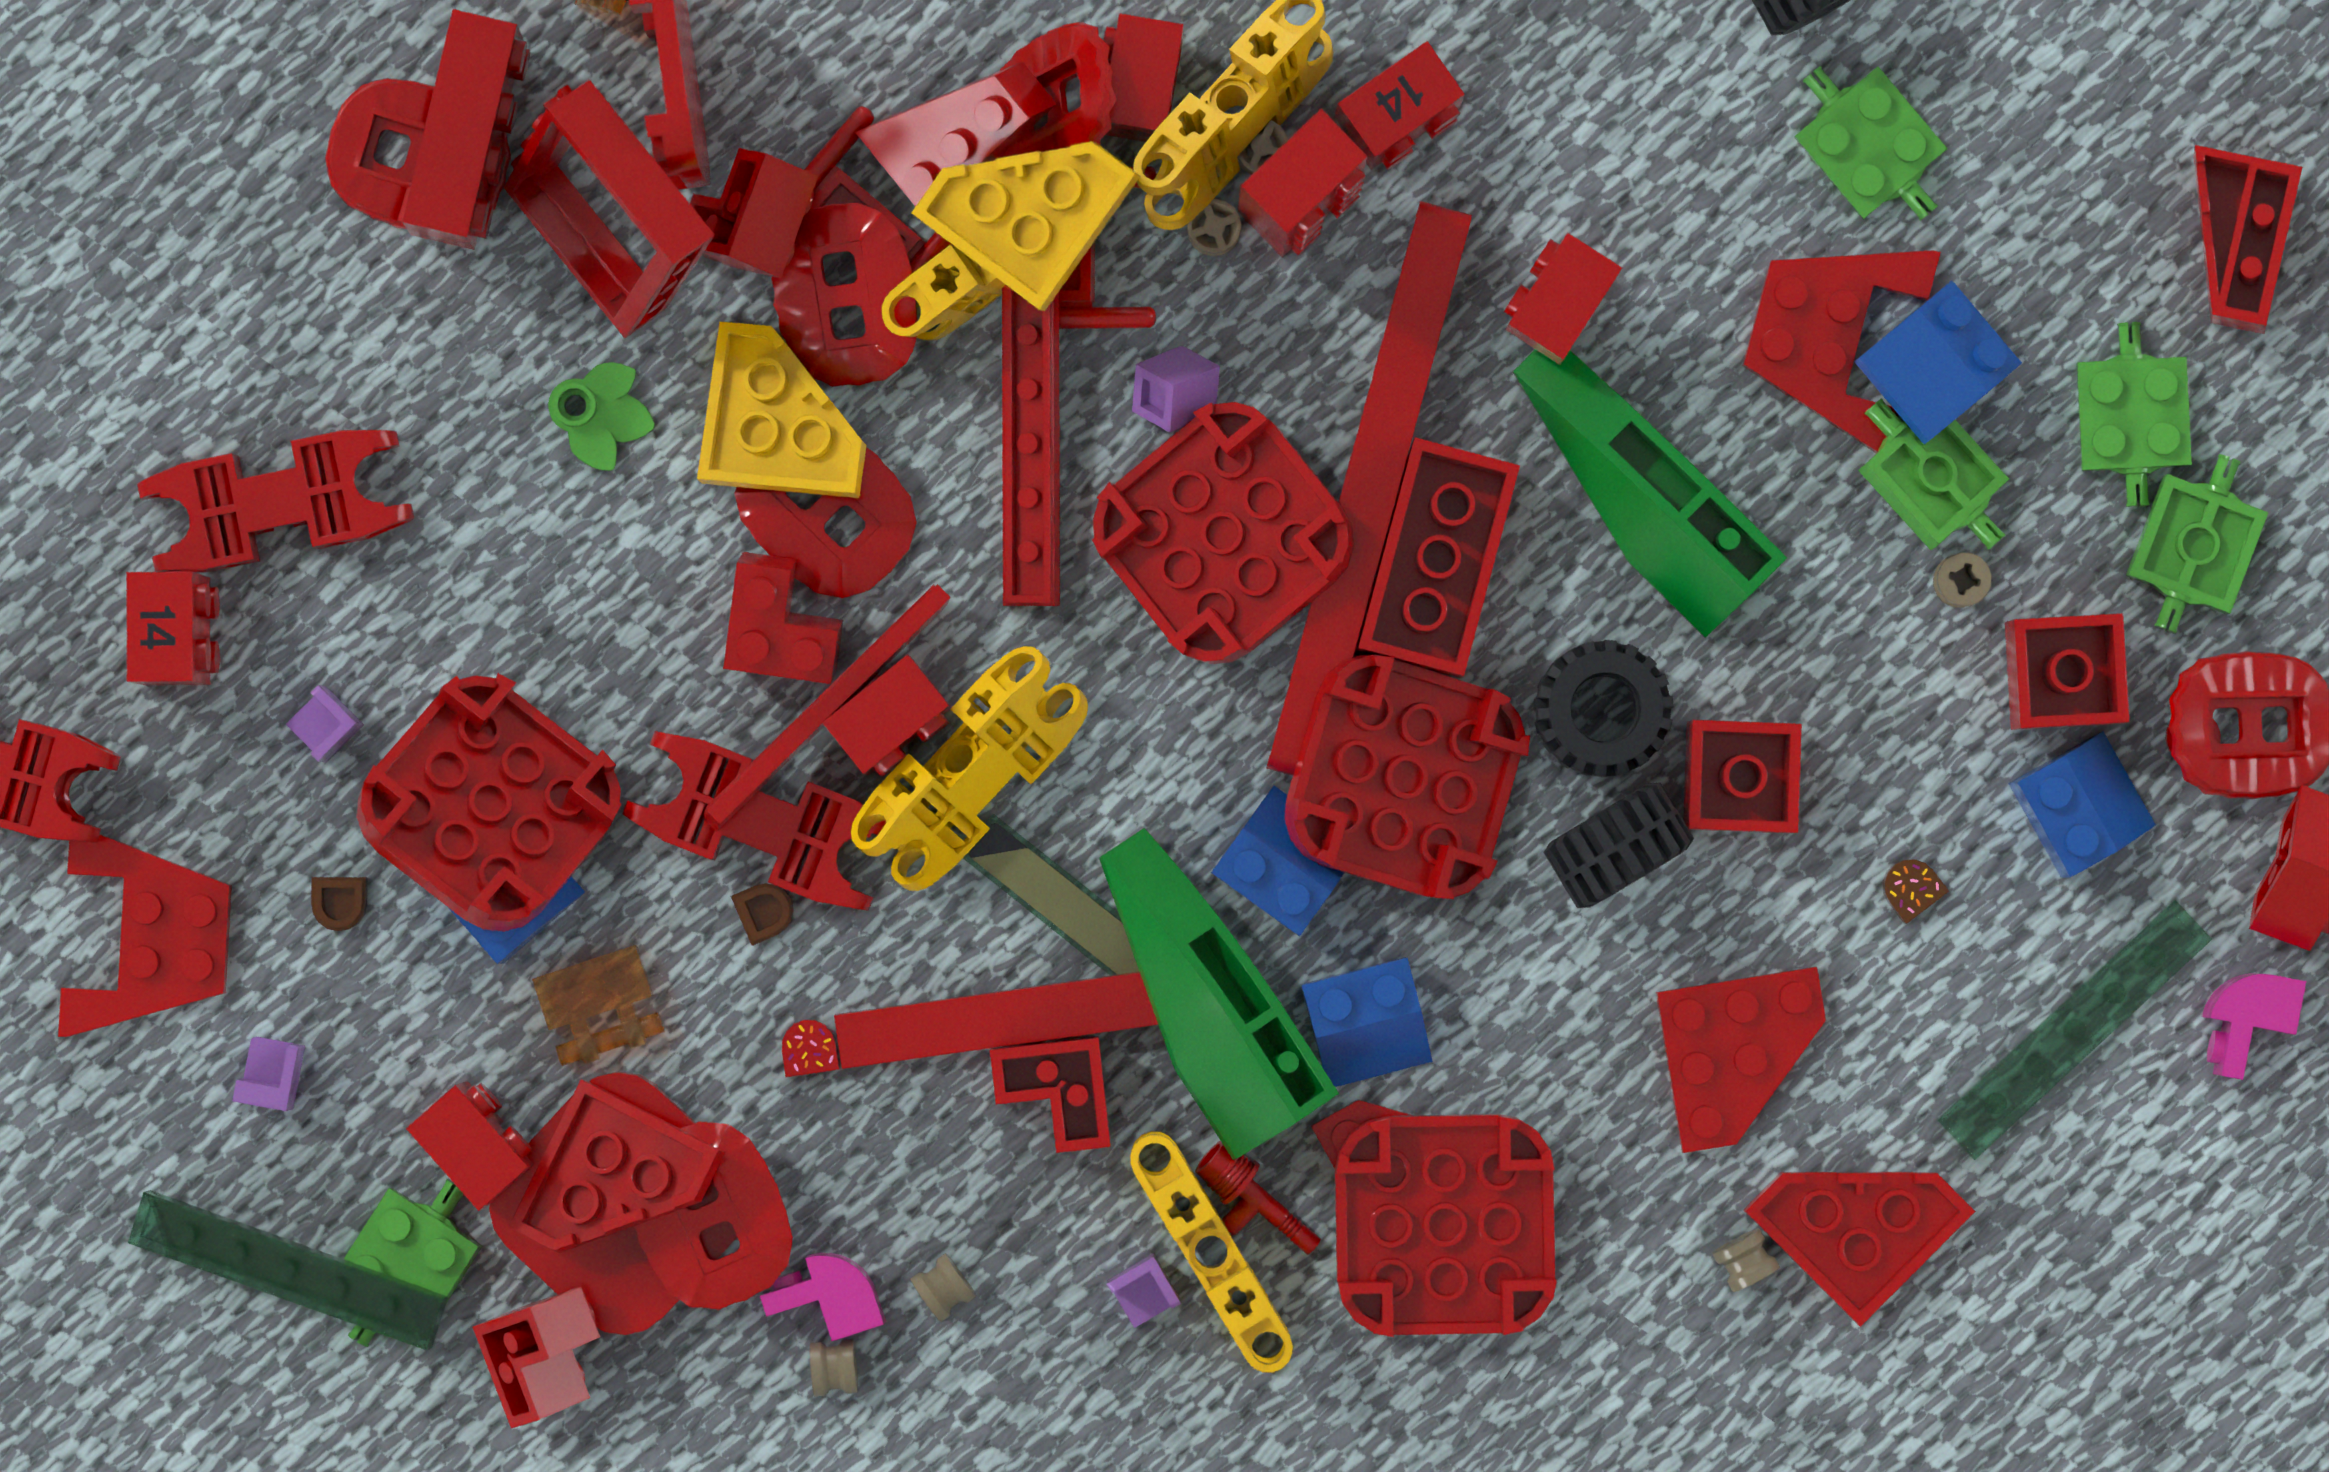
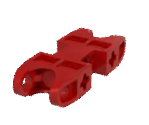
(232, 509)
(38, 779)
(761, 823)

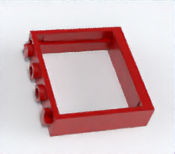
(636, 183)

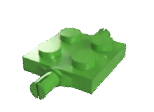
(1870, 142)
(2134, 414)
(1934, 484)
(2197, 544)
(414, 1245)

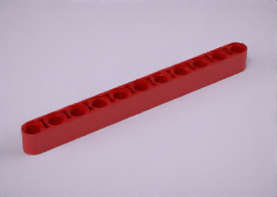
(1376, 462)

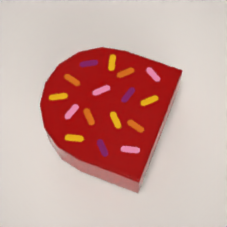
(809, 1049)

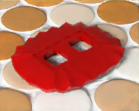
(1054, 61)
(353, 140)
(807, 300)
(821, 563)
(2248, 685)
(747, 1201)

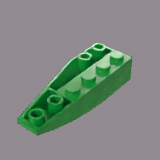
(1649, 495)
(1212, 1003)

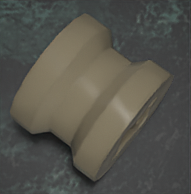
(1261, 147)
(1218, 215)
(1951, 580)
(1746, 1260)
(943, 1287)
(833, 1367)

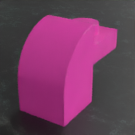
(2246, 1003)
(843, 1291)

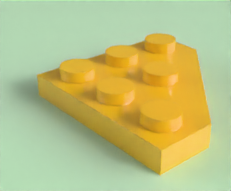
(1028, 213)
(773, 421)

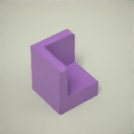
(1174, 387)
(324, 724)
(270, 1074)
(1144, 1290)

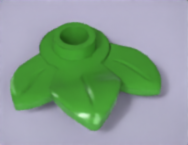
(608, 416)

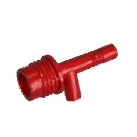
(1235, 1178)

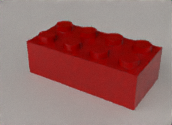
(464, 130)
(1302, 184)
(1438, 557)

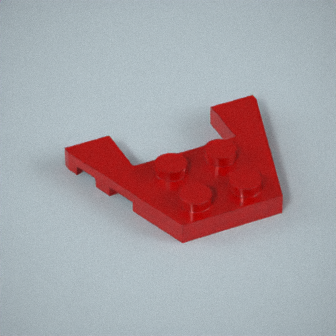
(1813, 324)
(169, 940)

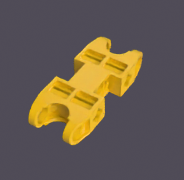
(1265, 78)
(949, 292)
(969, 768)
(1220, 1280)

